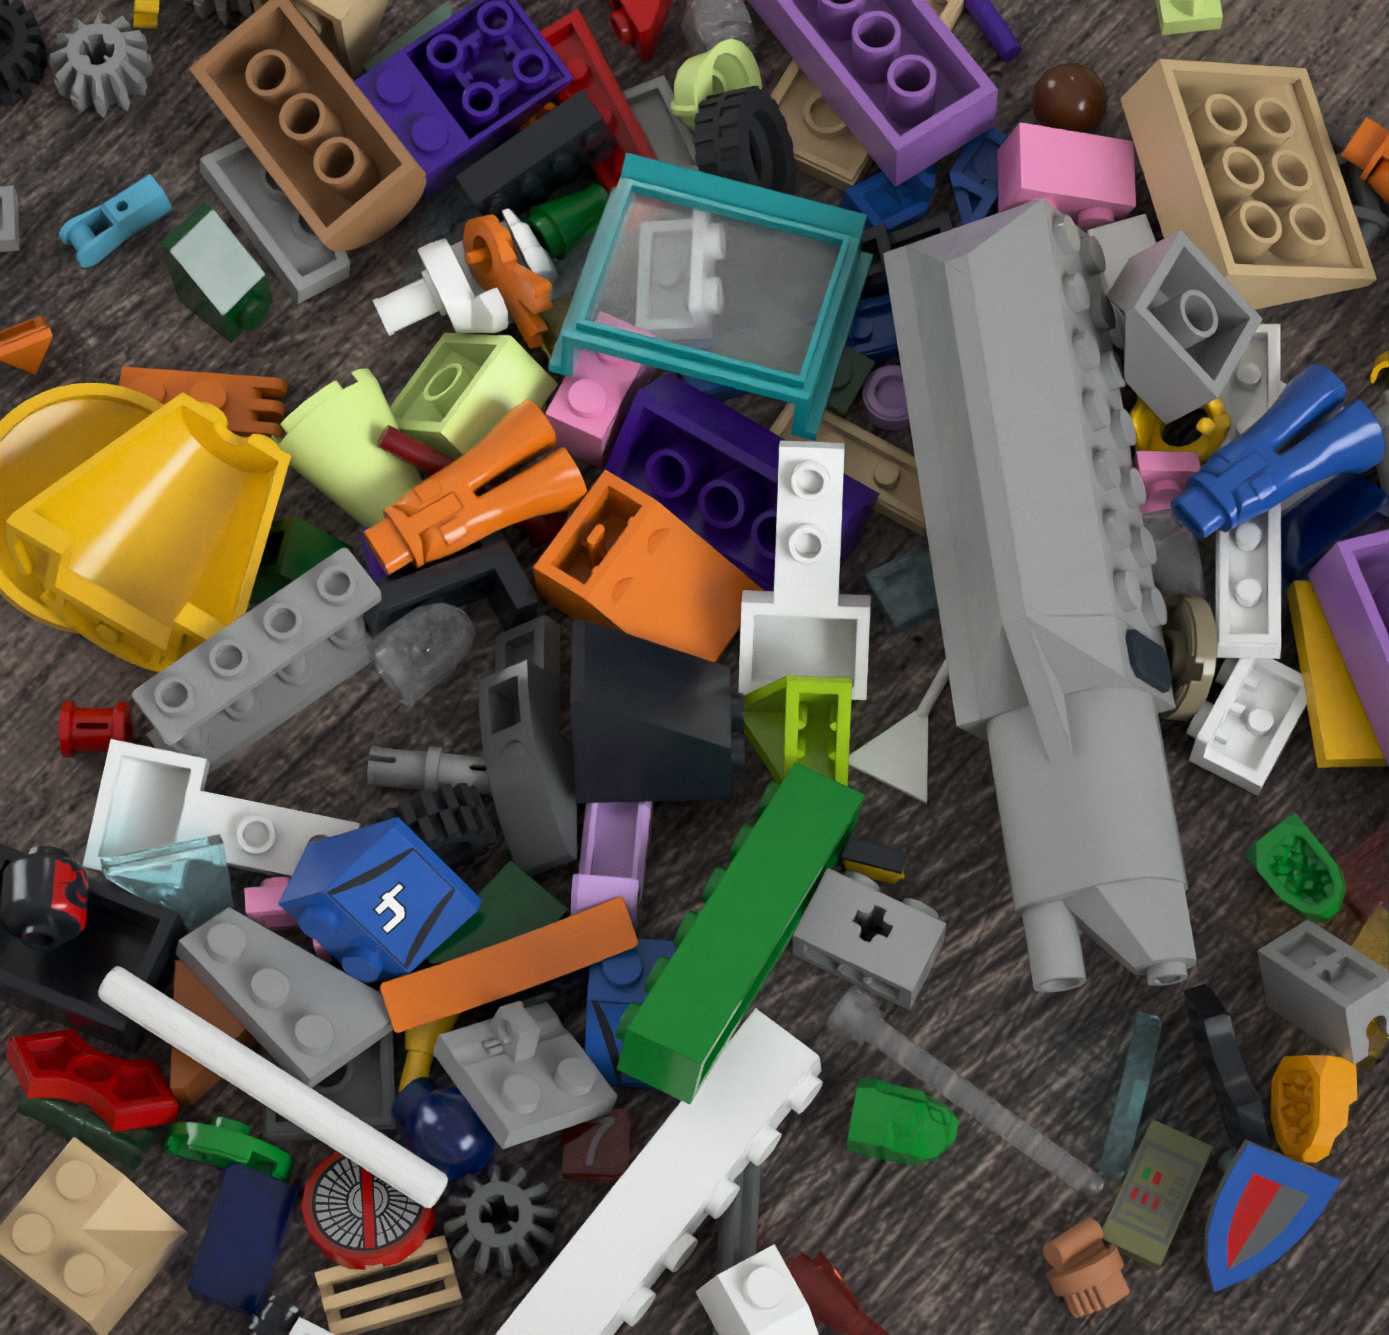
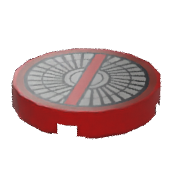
(360, 1217)

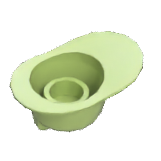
(720, 70)

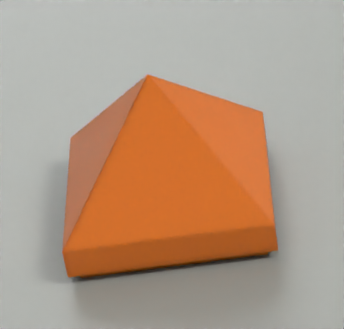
(25, 344)

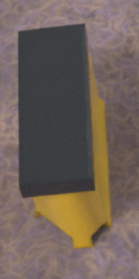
(874, 860)

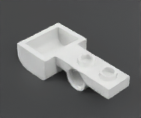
(805, 620)
(160, 800)

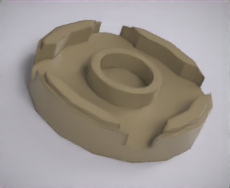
(1191, 652)

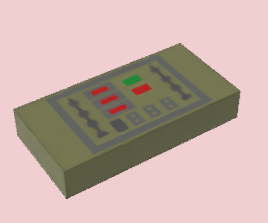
(1155, 1194)

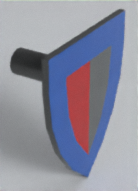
(1260, 1211)

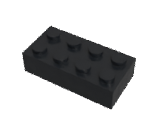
(539, 159)

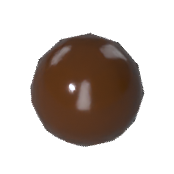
(1070, 98)

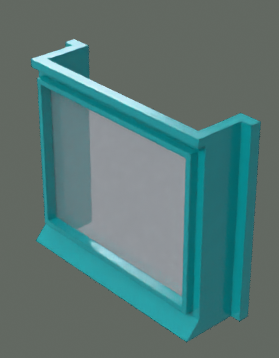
(720, 285)

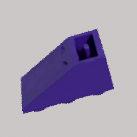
(465, 87)

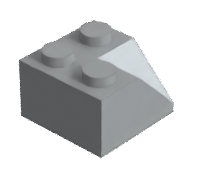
(1180, 326)

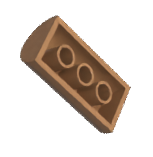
(311, 127)

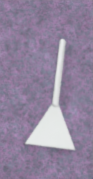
(901, 752)

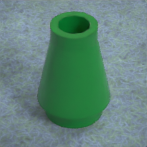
(567, 220)

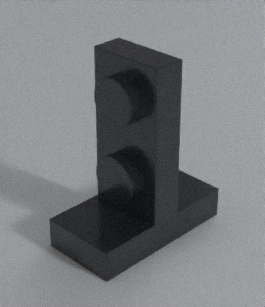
(479, 572)

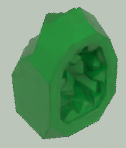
(1299, 870)
(899, 1124)

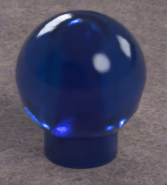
(443, 1128)

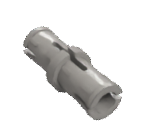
(426, 769)

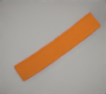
(509, 966)

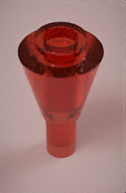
(830, 1297)

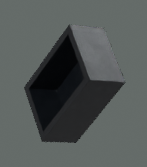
(66, 980)

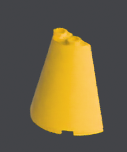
(154, 533)

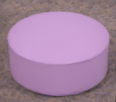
(885, 398)

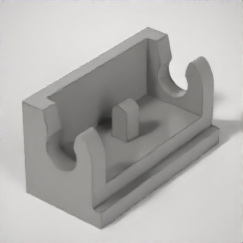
(1325, 988)

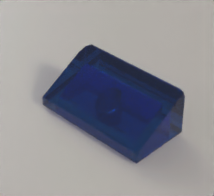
(1336, 512)
(242, 1240)

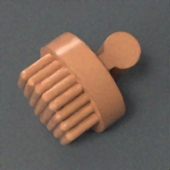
(1085, 1269)

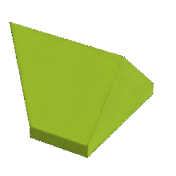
(801, 723)

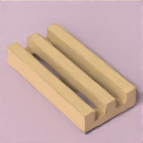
(395, 1313)

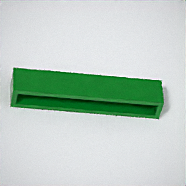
(738, 934)

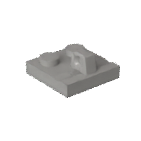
(524, 1073)

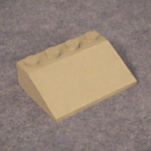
(1248, 177)

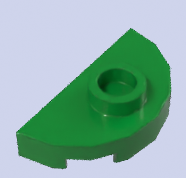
(225, 1143)

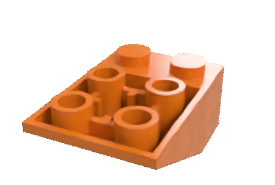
(642, 573)

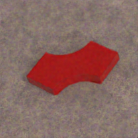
(118, 1089)

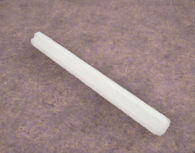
(273, 1087)

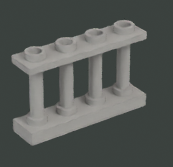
(263, 664)

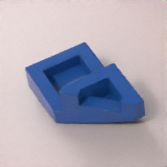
(976, 176)
(889, 204)

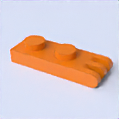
(233, 394)

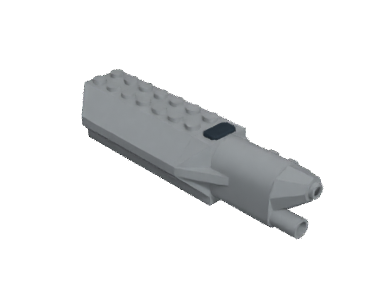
(1046, 580)

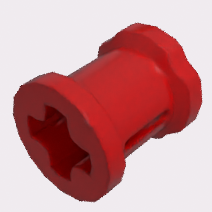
(93, 728)

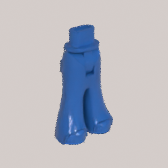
(1250, 475)

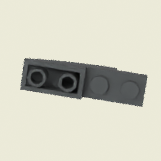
(523, 748)

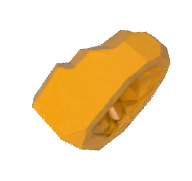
(1311, 1104)

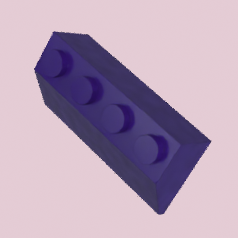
(717, 474)

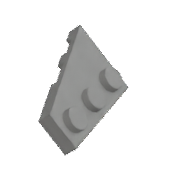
(273, 222)
(284, 996)

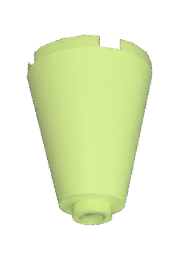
(336, 448)

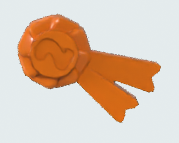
(494, 264)

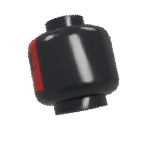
(44, 898)

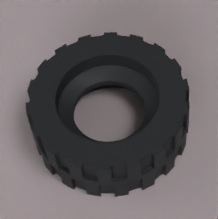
(745, 140)

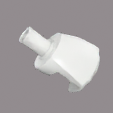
(453, 291)

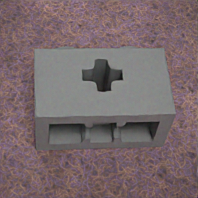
(890, 964)

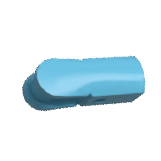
(123, 214)

